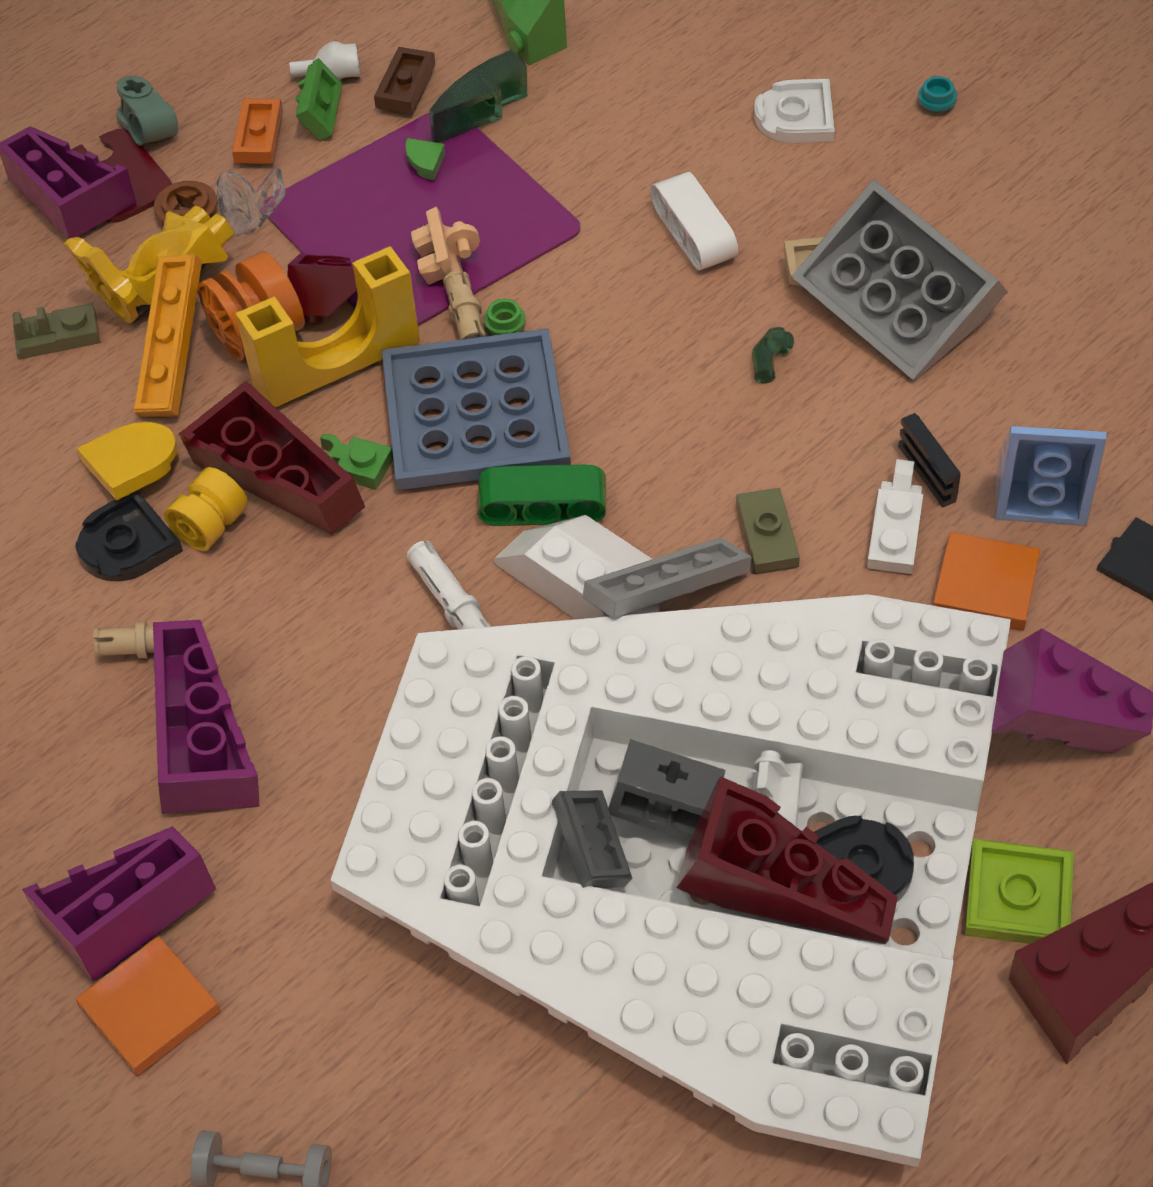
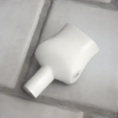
(338, 57)

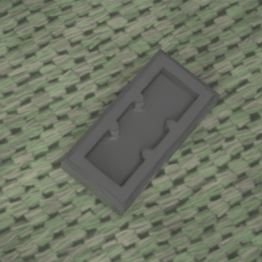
(592, 839)

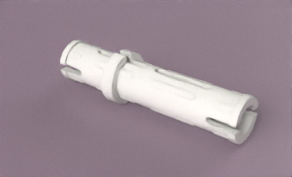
(460, 608)

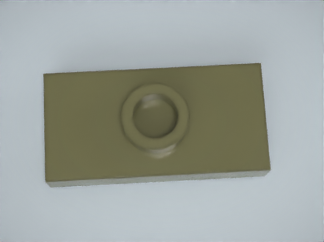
(767, 530)

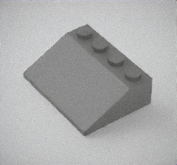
(899, 281)

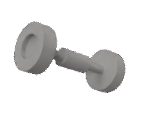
(208, 1158)

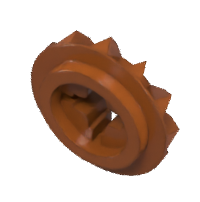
(188, 194)

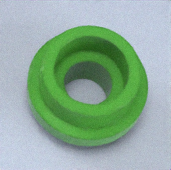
(504, 317)

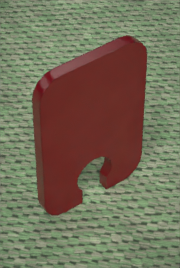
(144, 172)

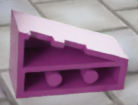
(1069, 697)
(122, 902)

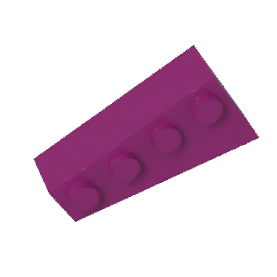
(198, 739)

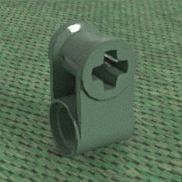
(144, 111)

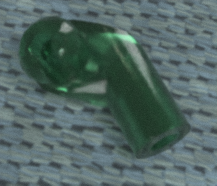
(773, 341)

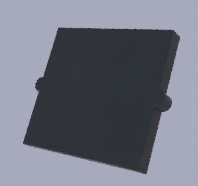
(1132, 558)

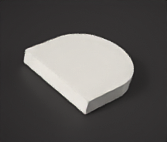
(796, 111)

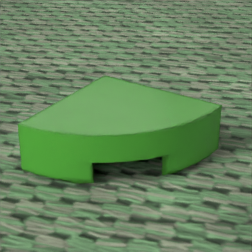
(425, 157)

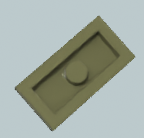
(55, 330)

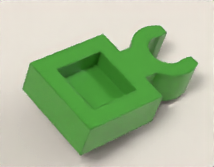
(360, 458)

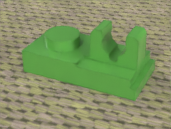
(318, 100)

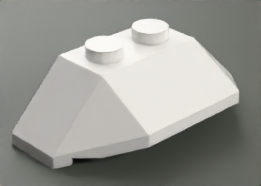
(563, 556)

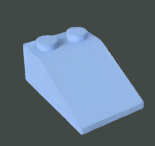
(1048, 475)

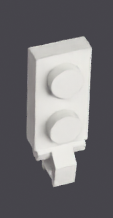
(896, 522)

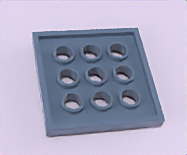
(451, 394)

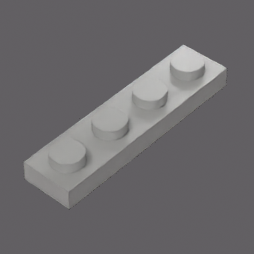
(666, 577)

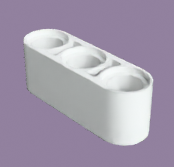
(694, 221)

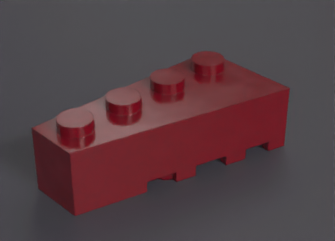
(272, 459)

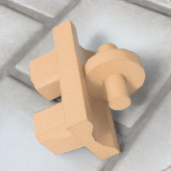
(446, 242)

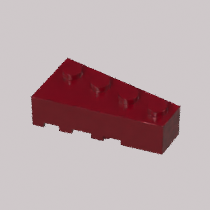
(1088, 971)

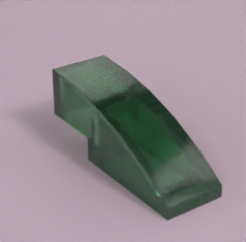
(479, 96)

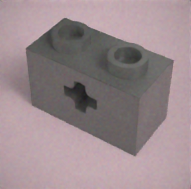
(662, 789)

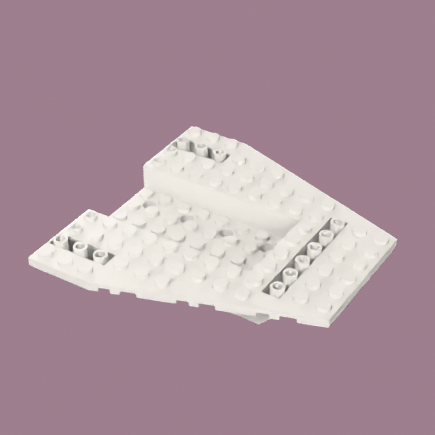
(744, 1010)

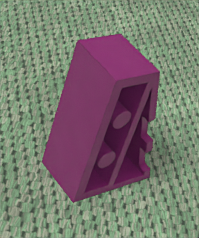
(64, 184)

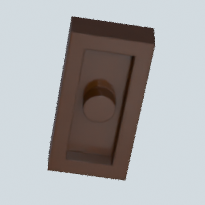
(404, 80)

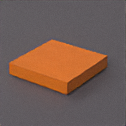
(987, 577)
(148, 1005)

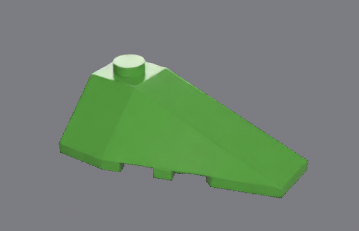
(533, 27)

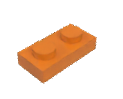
(257, 131)

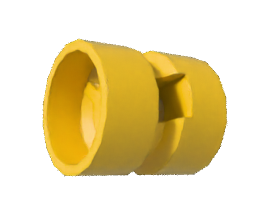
(211, 504)

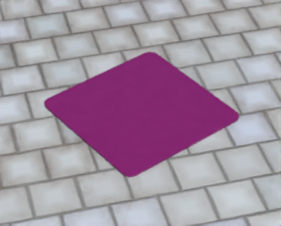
(379, 199)

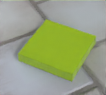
(1018, 891)

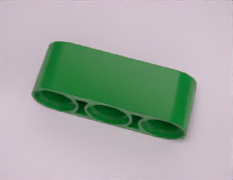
(540, 494)

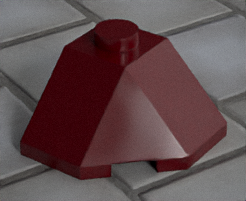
(321, 283)

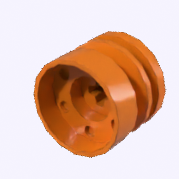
(256, 281)

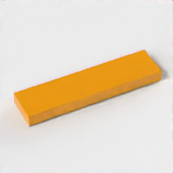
(168, 336)

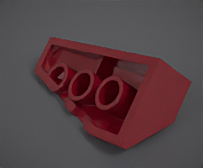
(767, 867)

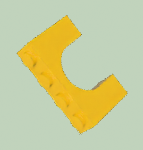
(382, 320)

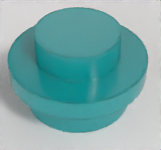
(937, 94)

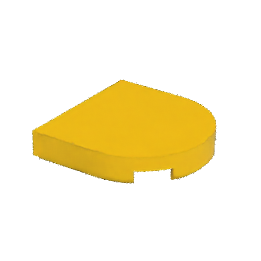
(130, 456)

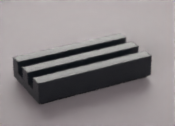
(929, 460)

